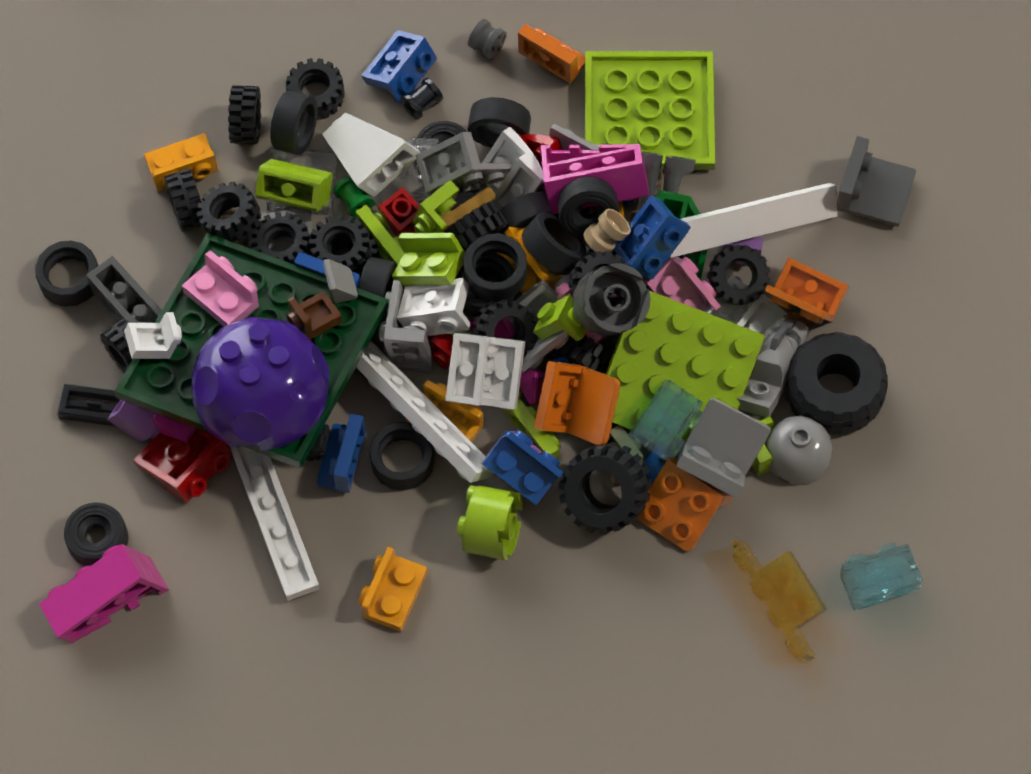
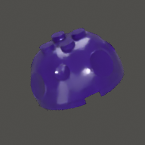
(260, 384)

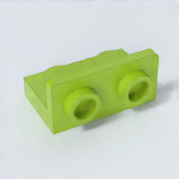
(433, 208)
(429, 259)

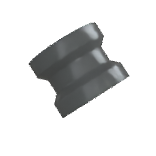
(487, 39)

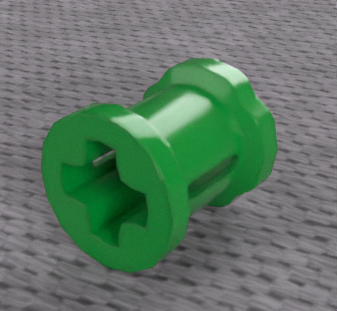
(352, 196)

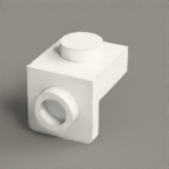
(153, 339)

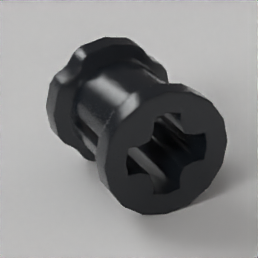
(421, 98)

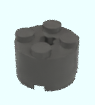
(628, 292)

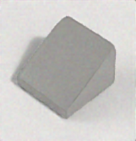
(339, 281)

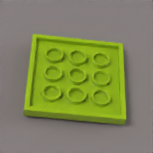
(652, 101)
(681, 346)

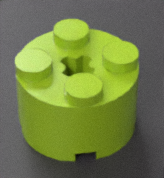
(490, 522)

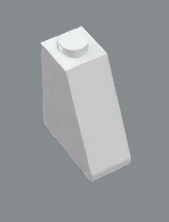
(368, 152)

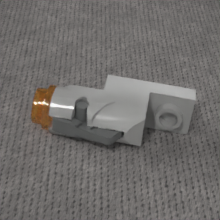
(773, 362)

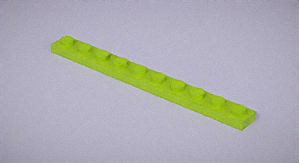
(523, 417)

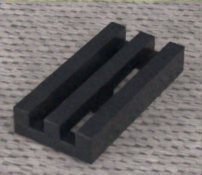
(86, 416)

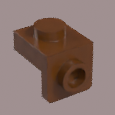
(313, 315)

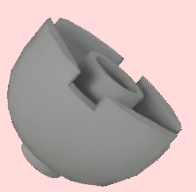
(799, 450)

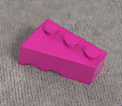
(617, 164)
(100, 591)

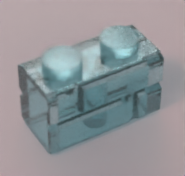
(666, 420)
(880, 576)

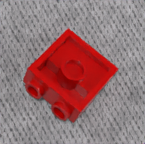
(184, 466)

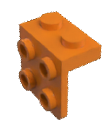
(808, 289)
(577, 402)
(681, 505)

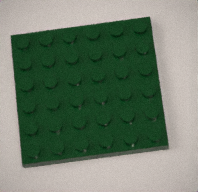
(167, 383)

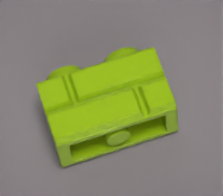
(294, 185)

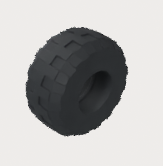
(845, 356)

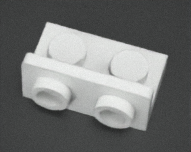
(435, 307)

